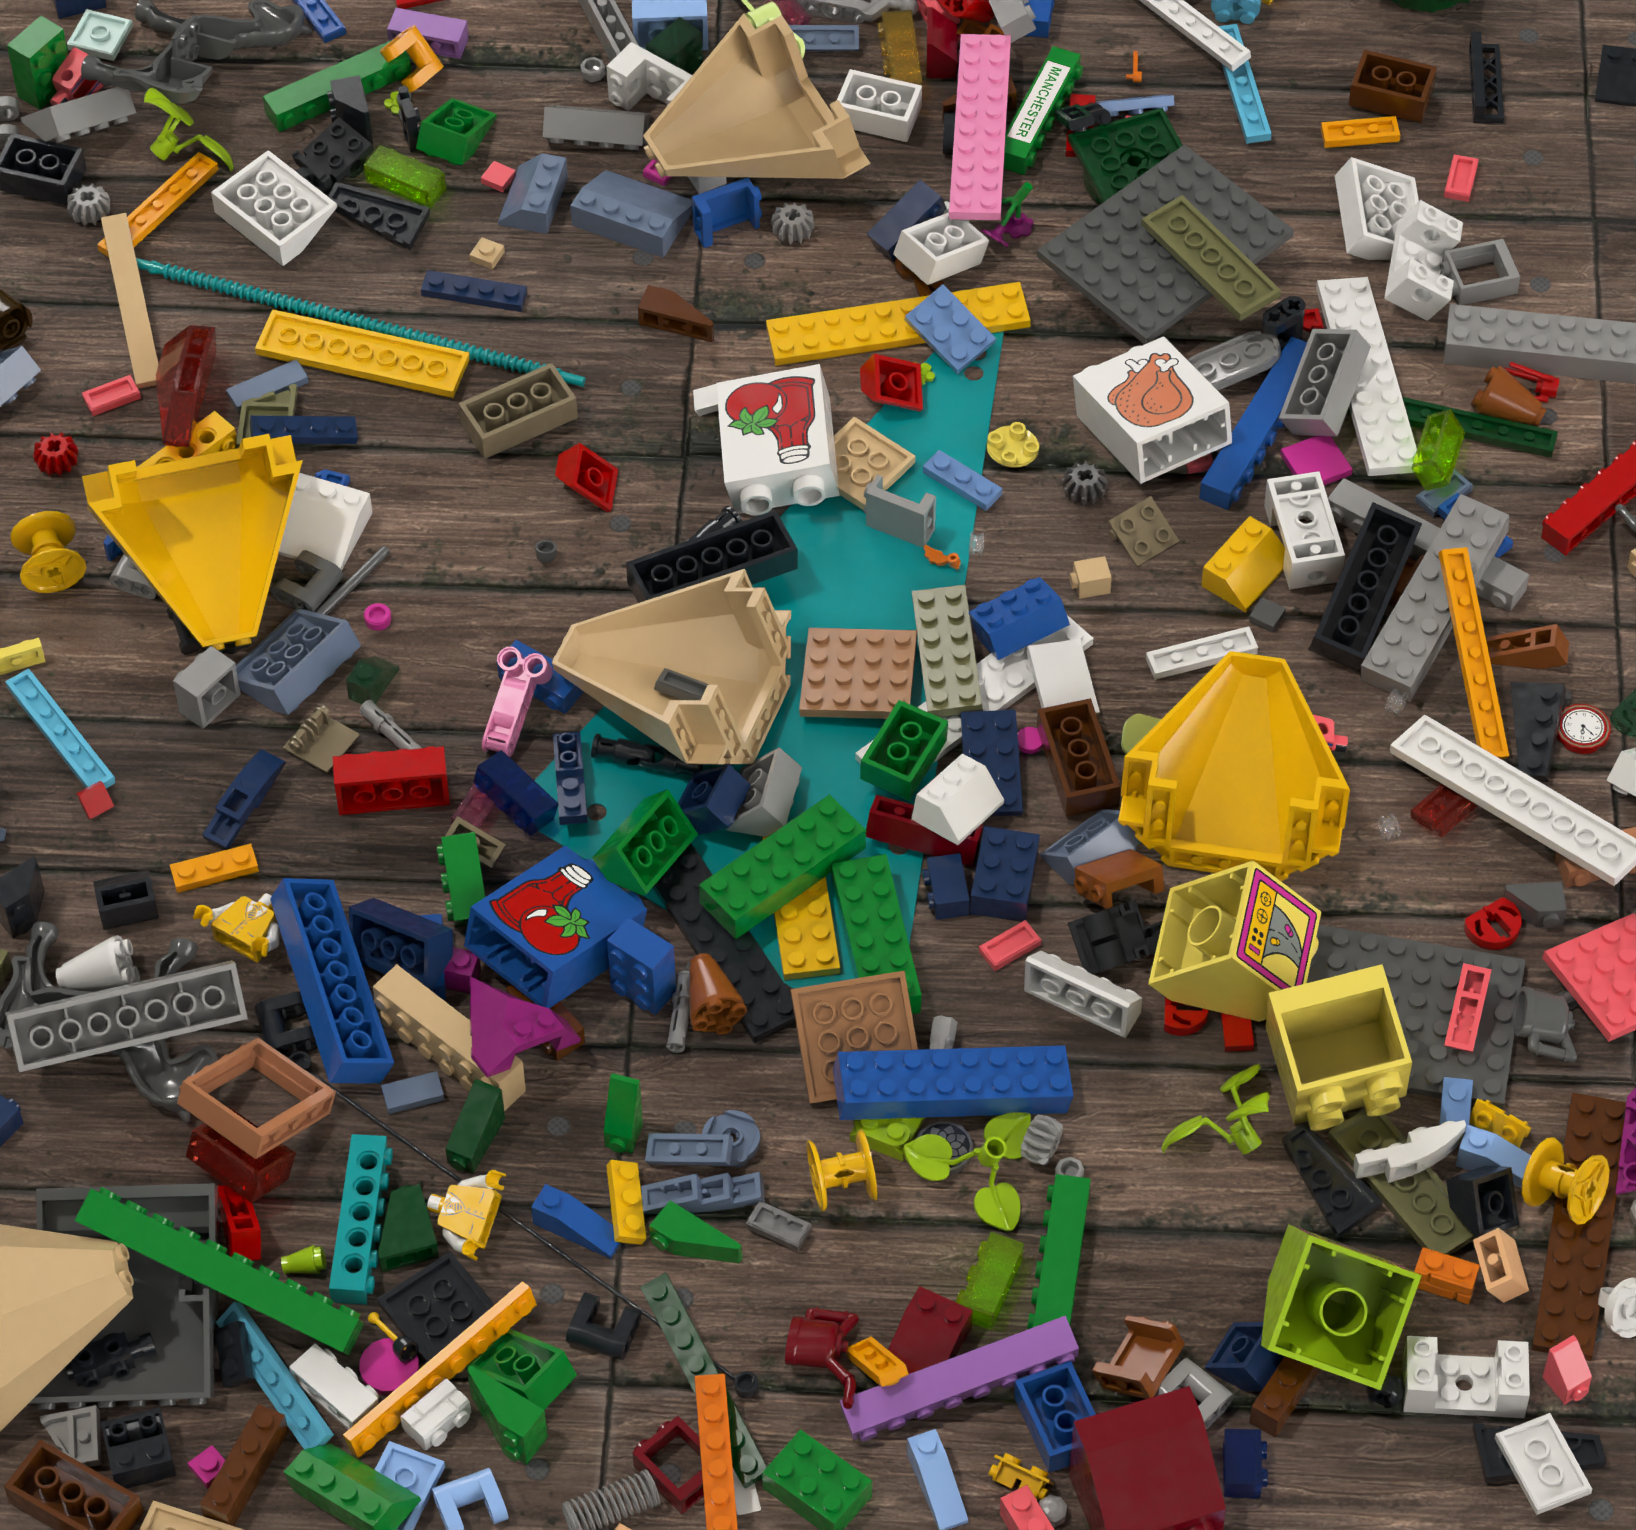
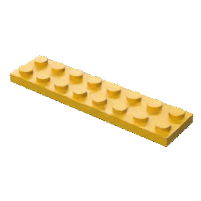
(362, 353)

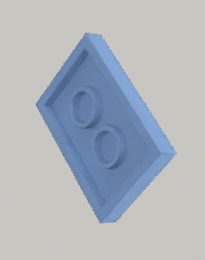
(950, 329)

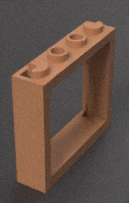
(314, 1096)

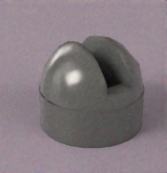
(545, 551)

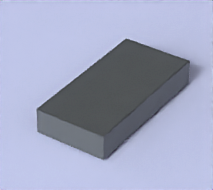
(680, 685)

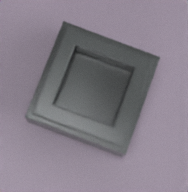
(1267, 614)

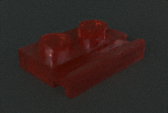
(1442, 810)

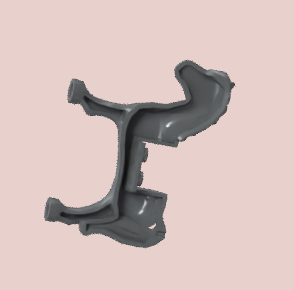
(201, 36)
(146, 1063)

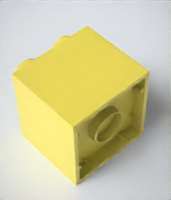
(1339, 1047)

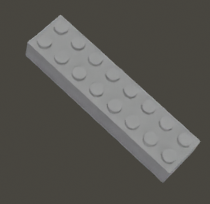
(1541, 342)
(1422, 614)
(126, 1016)

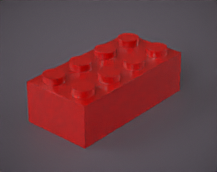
(391, 780)

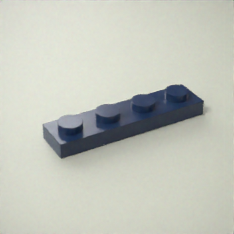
(474, 291)
(307, 428)

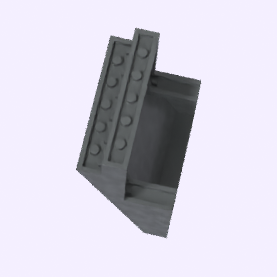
(164, 1302)

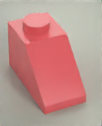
(1567, 1371)

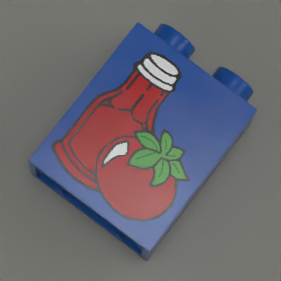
(551, 926)

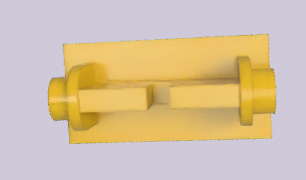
(1492, 1119)
(1010, 1470)

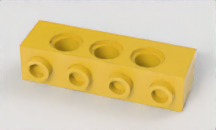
(210, 436)

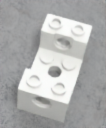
(641, 72)
(1416, 258)
(1311, 549)
(1497, 1382)

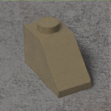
(488, 846)

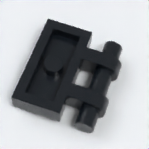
(408, 117)
(1078, 117)

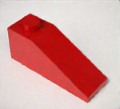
(239, 1224)

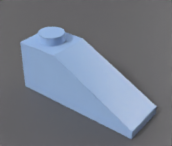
(1488, 1149)
(936, 1479)

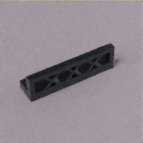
(1480, 82)

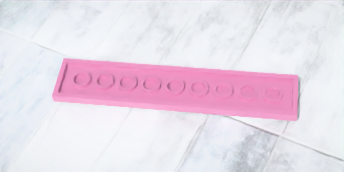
(980, 127)

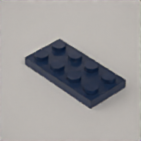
(993, 742)

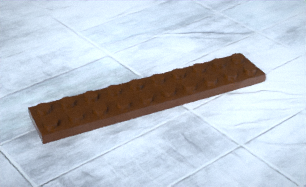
(1579, 1252)

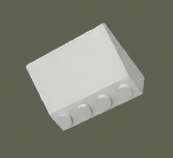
(1371, 205)
(273, 207)
(325, 520)

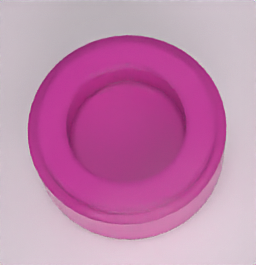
(377, 616)
(1029, 740)

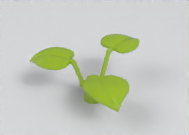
(167, 140)
(1241, 1131)
(1003, 1137)

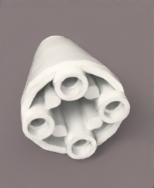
(100, 967)

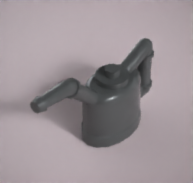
(1545, 1019)

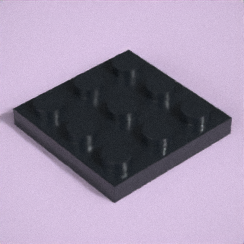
(435, 1305)

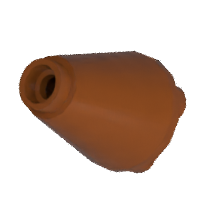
(1507, 399)
(712, 997)

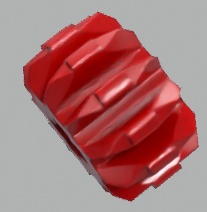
(55, 454)

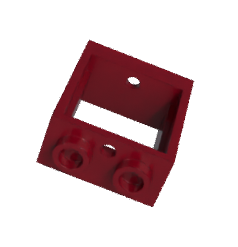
(689, 1492)

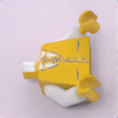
(243, 926)
(468, 1211)

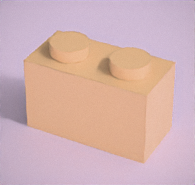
(1501, 1265)

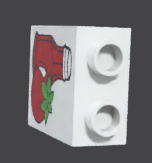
(777, 440)

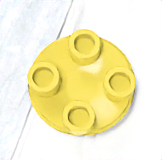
(1012, 445)

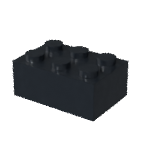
(40, 168)

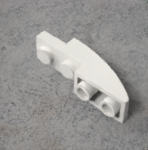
(1422, 1150)

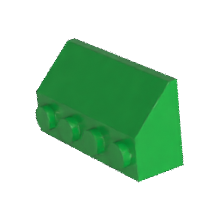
(646, 844)
(349, 1489)

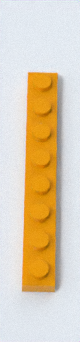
(1473, 651)
(442, 1366)

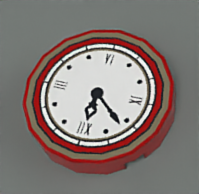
(1583, 728)

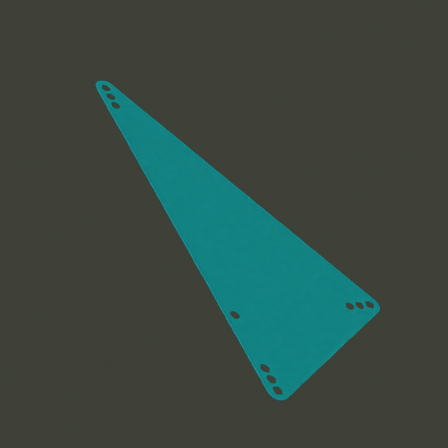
(845, 581)

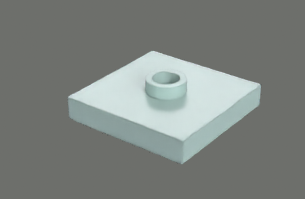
(100, 34)

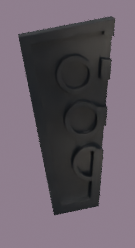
(383, 214)
(1536, 723)
(1330, 1181)
(1585, 1448)

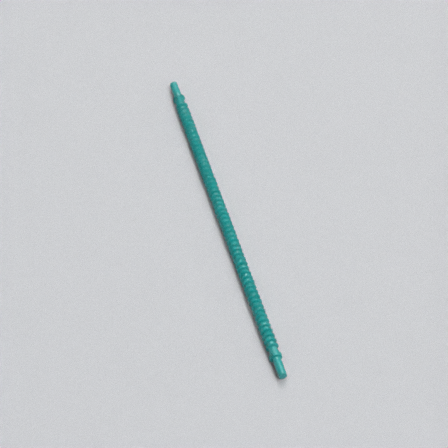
(346, 318)

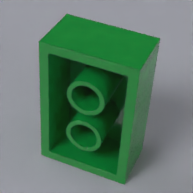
(35, 59)
(904, 750)
(462, 875)
(817, 1483)

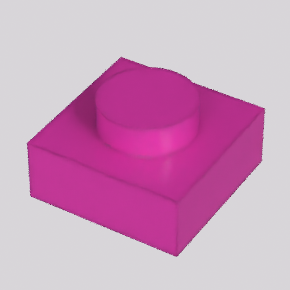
(206, 1465)

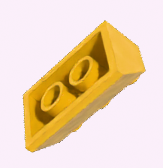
(1245, 565)

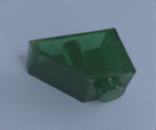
(370, 679)

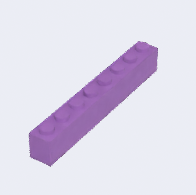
(960, 1378)

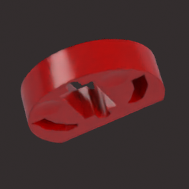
(1505, 914)
(1182, 1021)

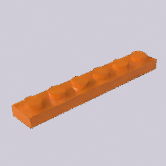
(715, 1452)

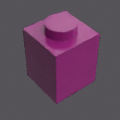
(460, 968)

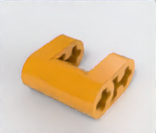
(420, 53)

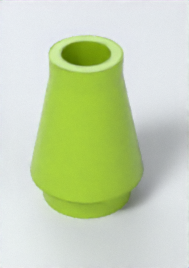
(308, 1260)

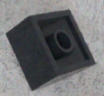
(1617, 76)
(350, 105)
(21, 897)
(1484, 1199)

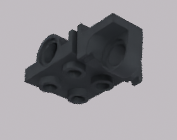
(333, 156)
(1113, 937)

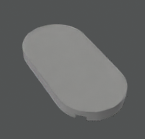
(1237, 358)

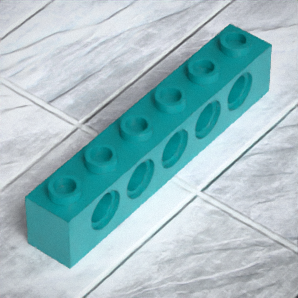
(363, 1152)

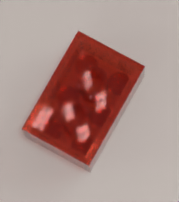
(235, 1167)

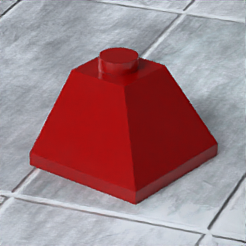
(892, 382)
(588, 475)

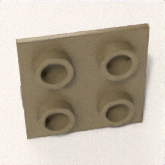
(1142, 531)
(321, 739)

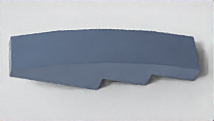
(704, 1194)

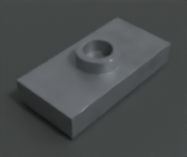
(778, 1226)

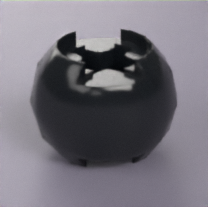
(1390, 1393)

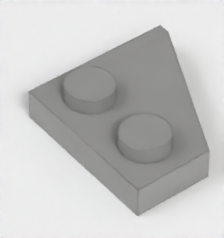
(76, 1433)

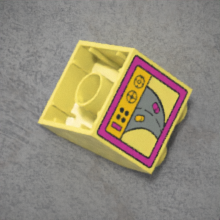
(1234, 941)

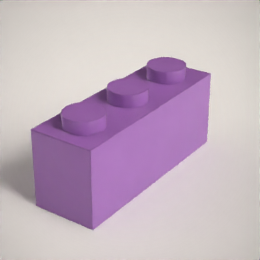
(443, 34)

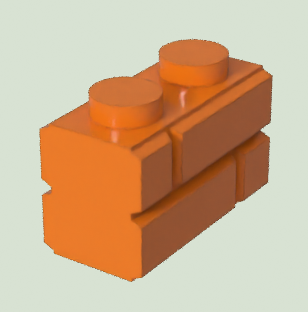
(1446, 1275)

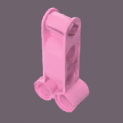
(513, 699)

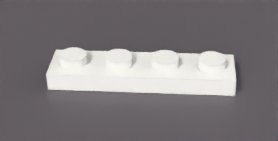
(1199, 652)

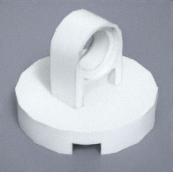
(1620, 1307)

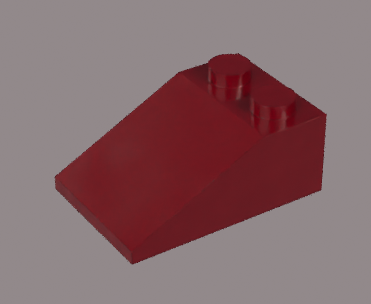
(930, 1330)

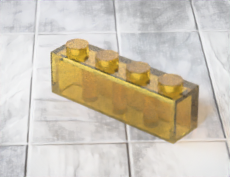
(899, 47)

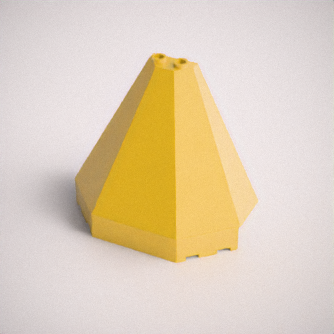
(203, 530)
(1237, 775)

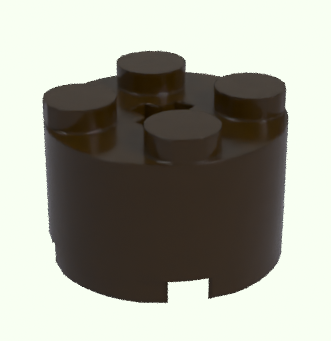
(14, 321)

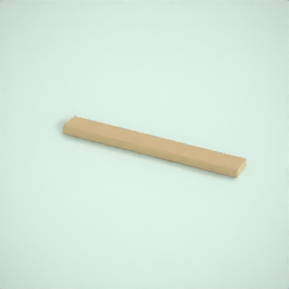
(131, 299)

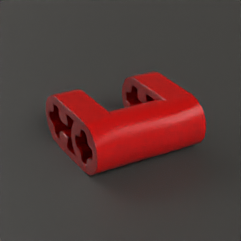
(969, 9)

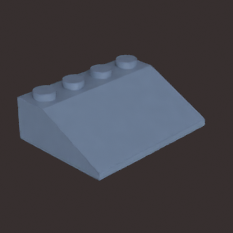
(630, 212)
(295, 659)

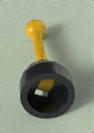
(403, 1347)

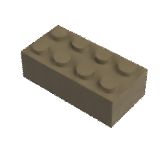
(518, 410)

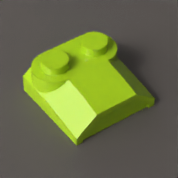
(888, 1135)

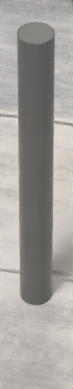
(354, 580)

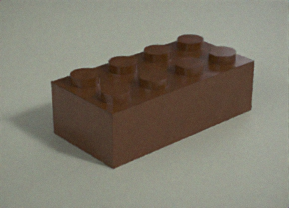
(1078, 757)
(70, 1493)

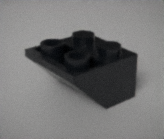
(125, 899)
(138, 1448)

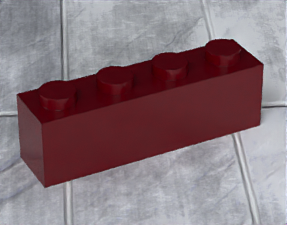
(892, 823)

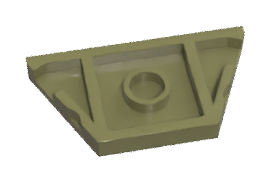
(267, 405)

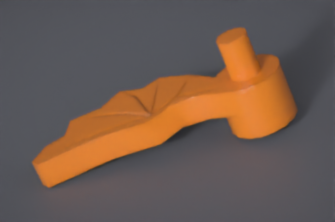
(1136, 76)
(938, 558)

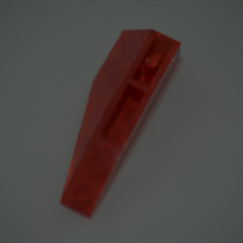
(183, 382)

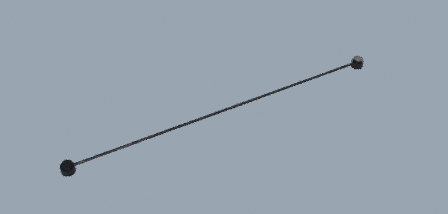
(745, 1382)

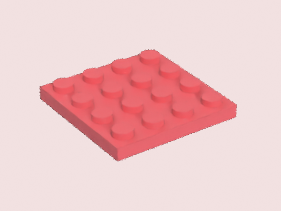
(1601, 974)

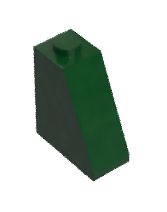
(475, 1127)
(407, 1231)

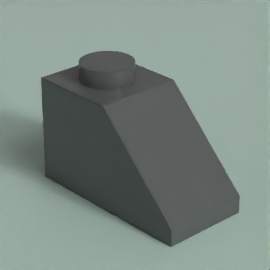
(1539, 902)

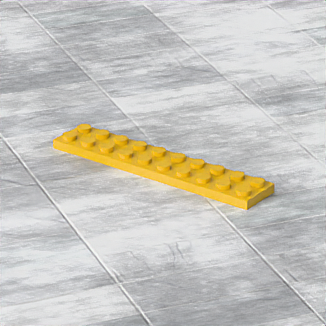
(883, 324)

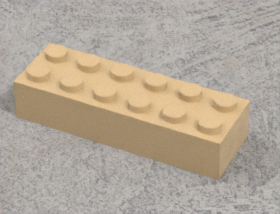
(438, 1032)

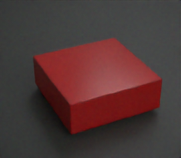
(95, 800)

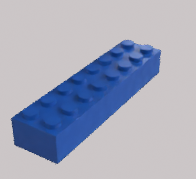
(331, 981)
(952, 1082)

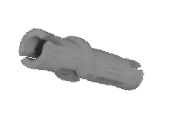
(384, 724)
(680, 1014)

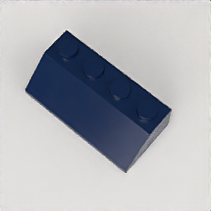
(397, 937)

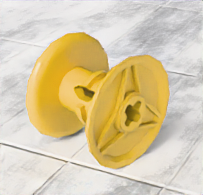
(45, 539)
(842, 1170)
(1582, 1186)

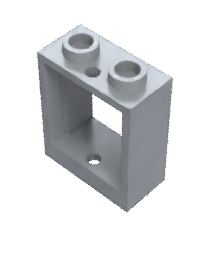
(1476, 255)

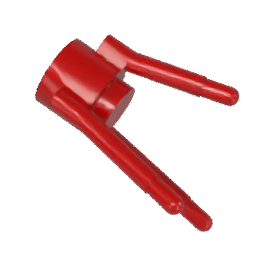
(1545, 384)

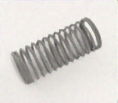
(649, 1490)

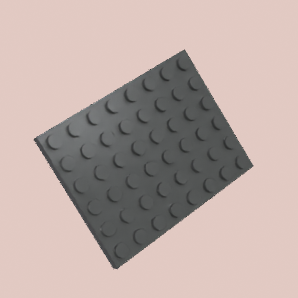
(1129, 271)
(1424, 989)

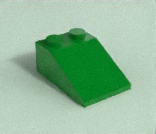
(454, 131)
(527, 1367)
(512, 1419)

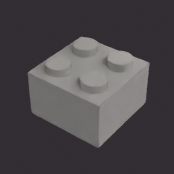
(206, 687)

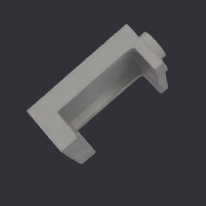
(899, 515)

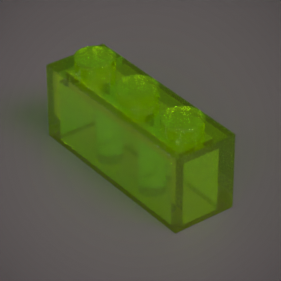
(405, 176)
(1438, 450)
(991, 1278)

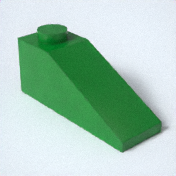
(623, 1114)
(691, 1237)

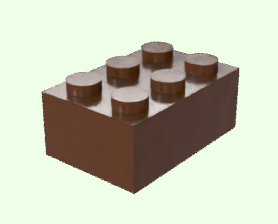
(1392, 86)

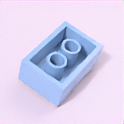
(654, 16)

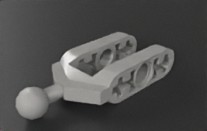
(856, 10)

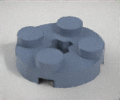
(746, 1134)

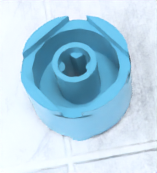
(1236, 10)

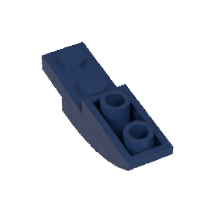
(570, 778)
(241, 798)

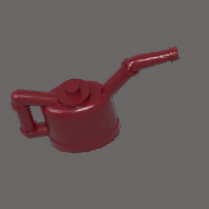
(820, 1341)

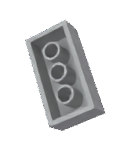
(1324, 382)

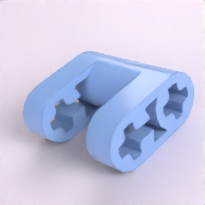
(467, 1491)

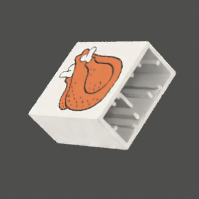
(1152, 409)

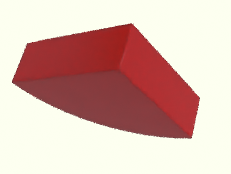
(1312, 320)

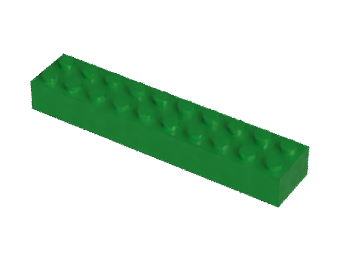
(223, 1273)

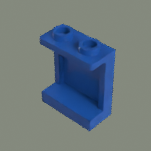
(725, 208)

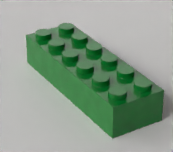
(782, 866)
(873, 921)

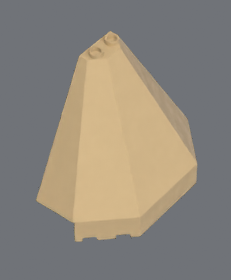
(754, 115)
(706, 631)
(52, 1304)

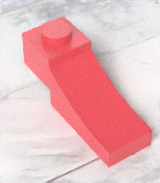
(1467, 1008)

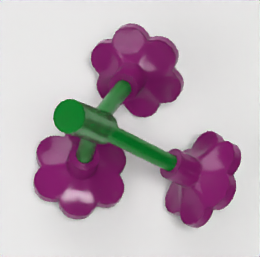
(1014, 225)

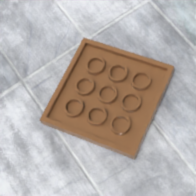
(857, 672)
(849, 1017)

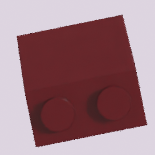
(941, 46)

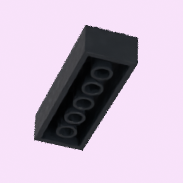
(756, 545)
(1365, 586)

